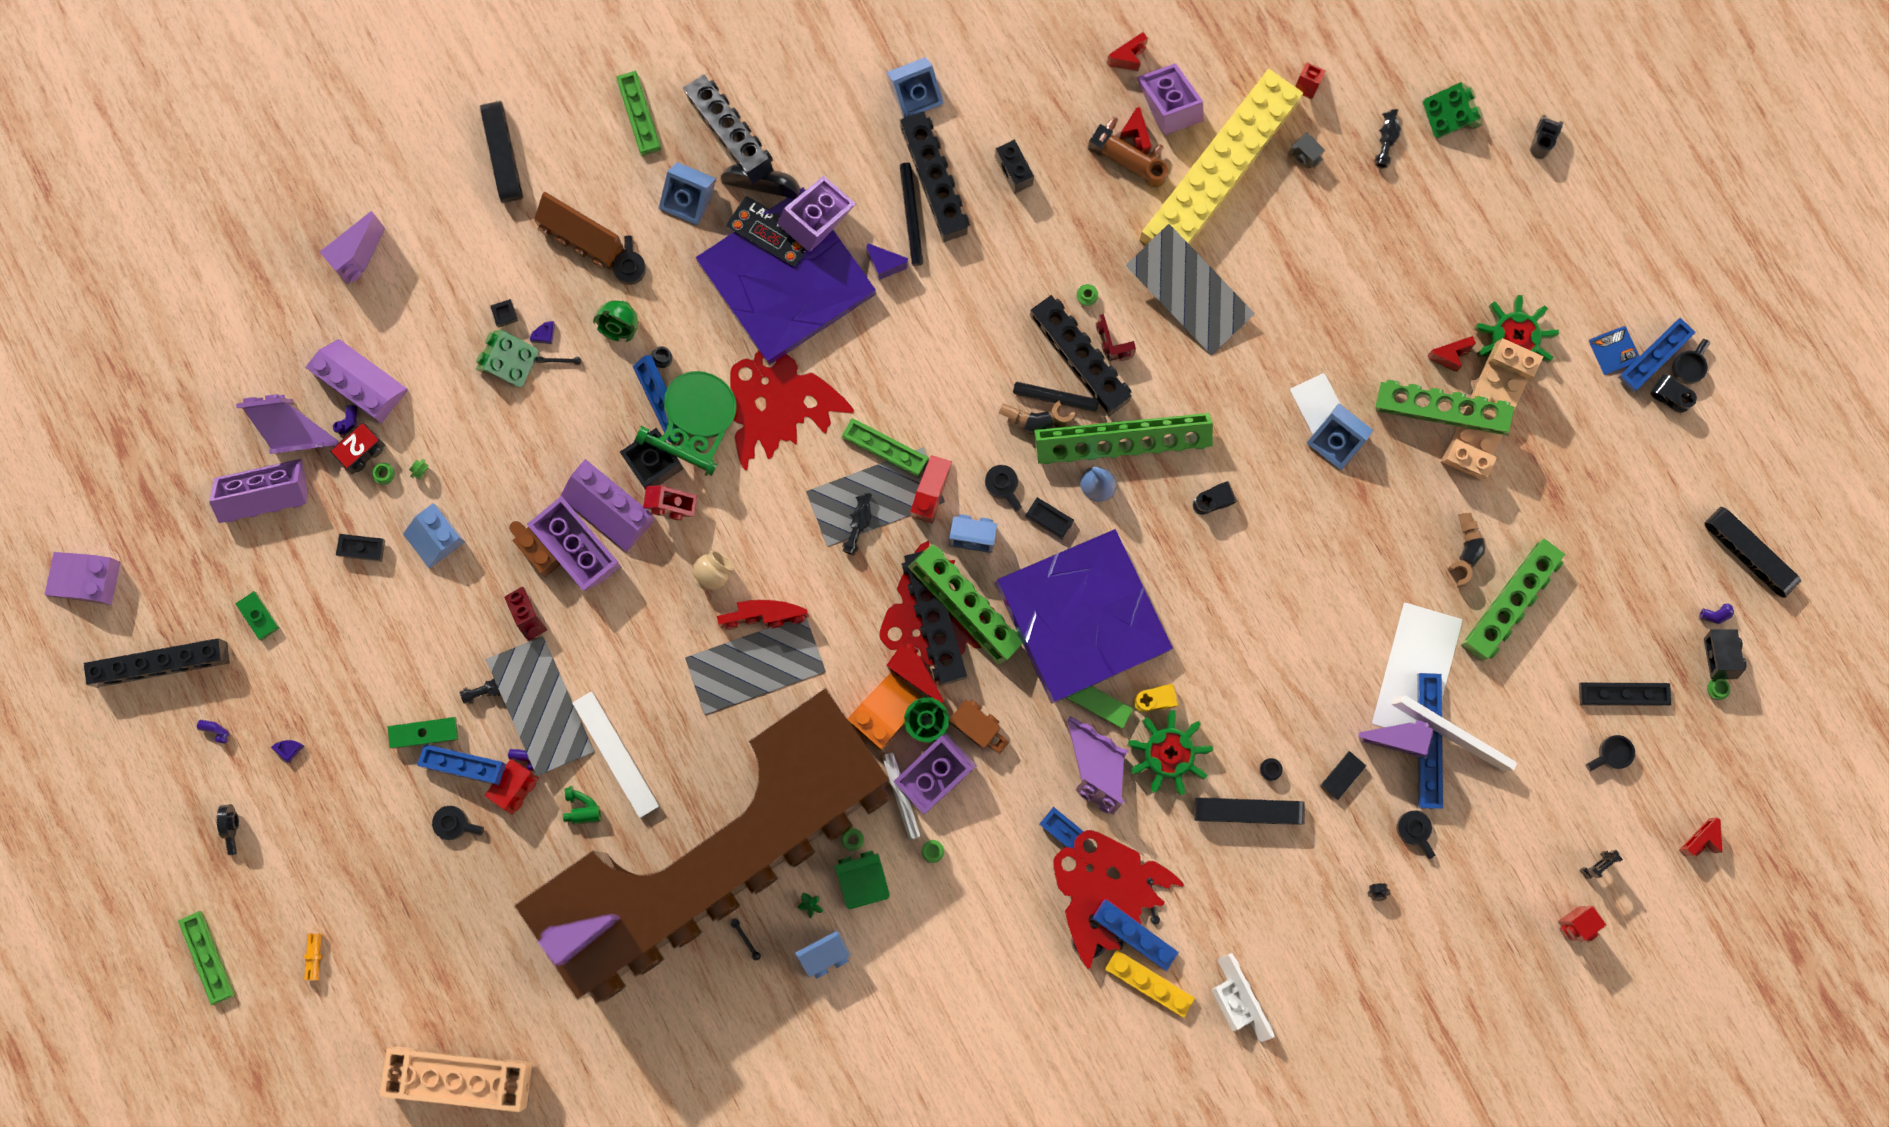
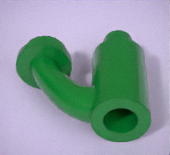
(588, 814)

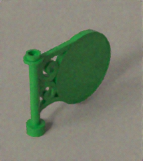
(698, 408)

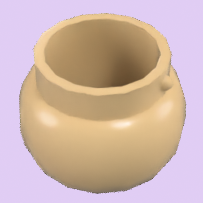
(712, 571)

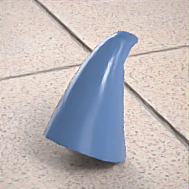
(1098, 484)

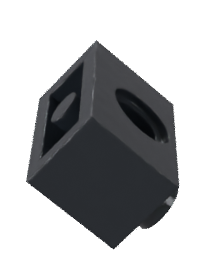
(1014, 166)

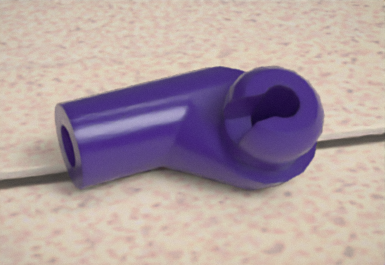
(349, 422)
(1723, 614)
(213, 727)
(520, 755)

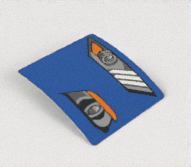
(1614, 350)

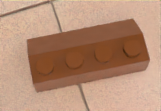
(577, 231)

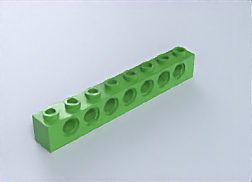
(1133, 431)

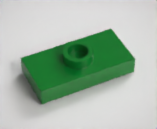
(257, 615)

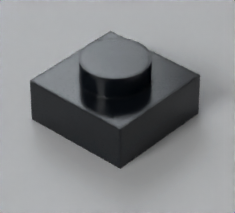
(504, 313)

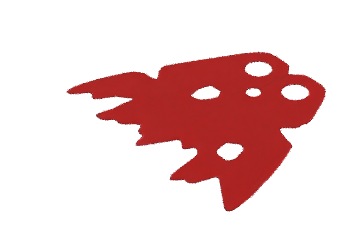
(784, 404)
(905, 619)
(1092, 888)

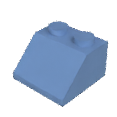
(915, 87)
(686, 193)
(1340, 436)
(973, 533)
(432, 535)
(824, 954)

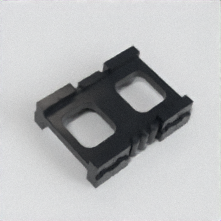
(1608, 859)

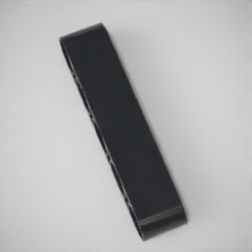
(501, 151)
(1752, 552)
(1249, 811)

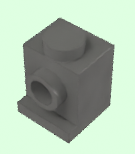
(1307, 151)

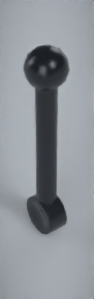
(577, 360)
(1154, 919)
(735, 923)

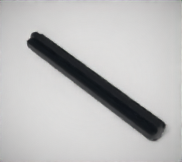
(911, 214)

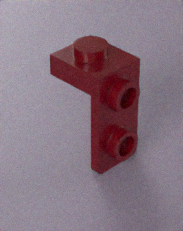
(1121, 351)
(524, 614)

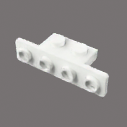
(1239, 1001)

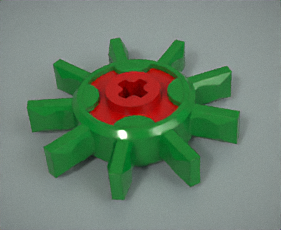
(1517, 323)
(1159, 762)

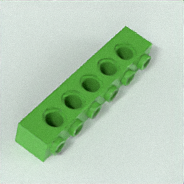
(1499, 425)
(1552, 561)
(954, 602)

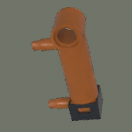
(1126, 155)

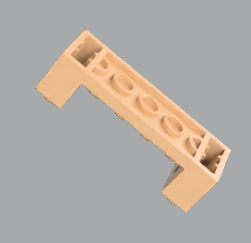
(1501, 379)
(456, 1079)

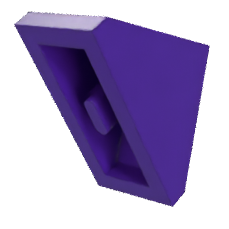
(885, 262)

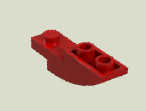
(771, 611)

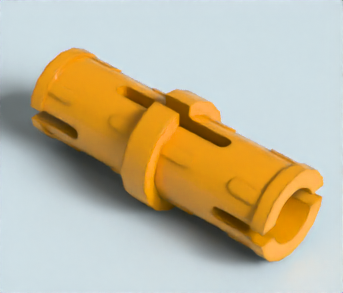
(312, 956)

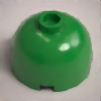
(616, 320)
(926, 719)

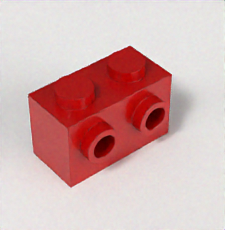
(669, 501)
(513, 787)
(1582, 924)

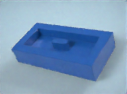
(1061, 827)

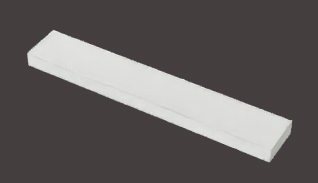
(1454, 733)
(616, 754)

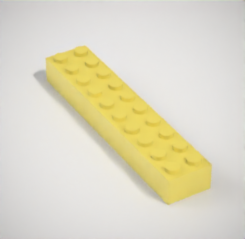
(1226, 158)

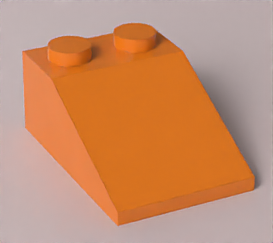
(884, 710)

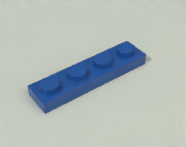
(1656, 354)
(653, 387)
(461, 764)
(1135, 935)

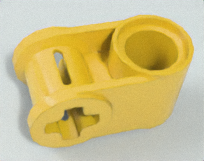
(1160, 698)

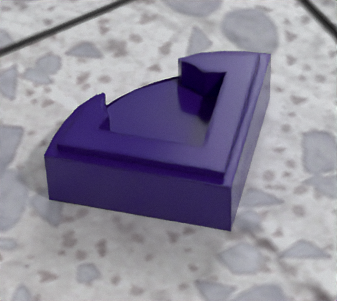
(543, 333)
(287, 749)

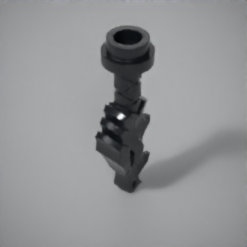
(1390, 133)
(860, 519)
(489, 688)

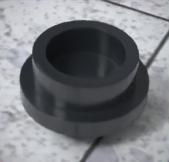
(662, 357)
(1271, 769)
(1379, 891)

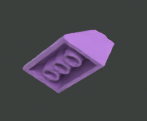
(357, 379)
(259, 491)
(607, 505)
(574, 544)

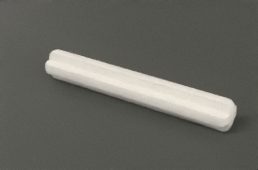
(902, 800)

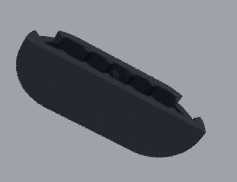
(774, 183)

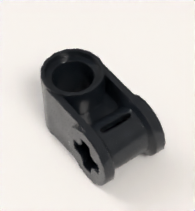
(1547, 134)
(1672, 392)
(1217, 498)

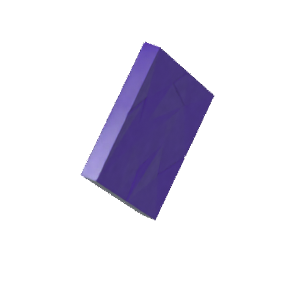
(781, 302)
(1083, 616)

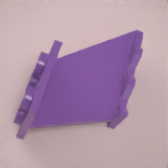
(284, 426)
(1099, 766)

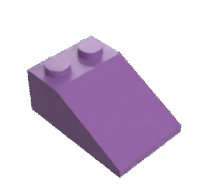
(1171, 99)
(815, 213)
(354, 248)
(82, 577)
(1405, 738)
(935, 773)
(567, 940)

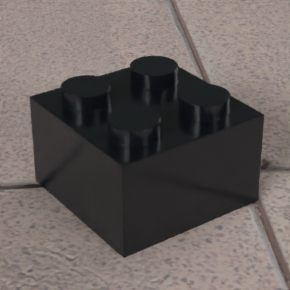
(650, 463)

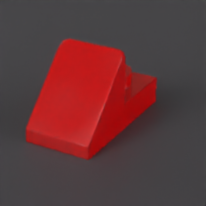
(1125, 57)
(1310, 80)
(1136, 127)
(1447, 354)
(1707, 834)

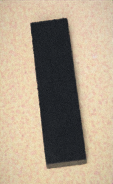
(1625, 694)

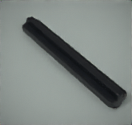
(1054, 396)

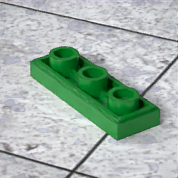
(410, 734)

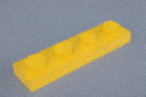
(1149, 983)

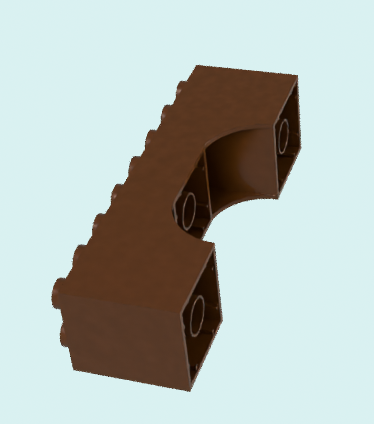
(808, 783)

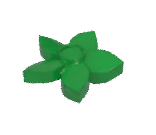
(810, 904)

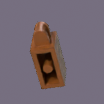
(533, 549)
(978, 726)

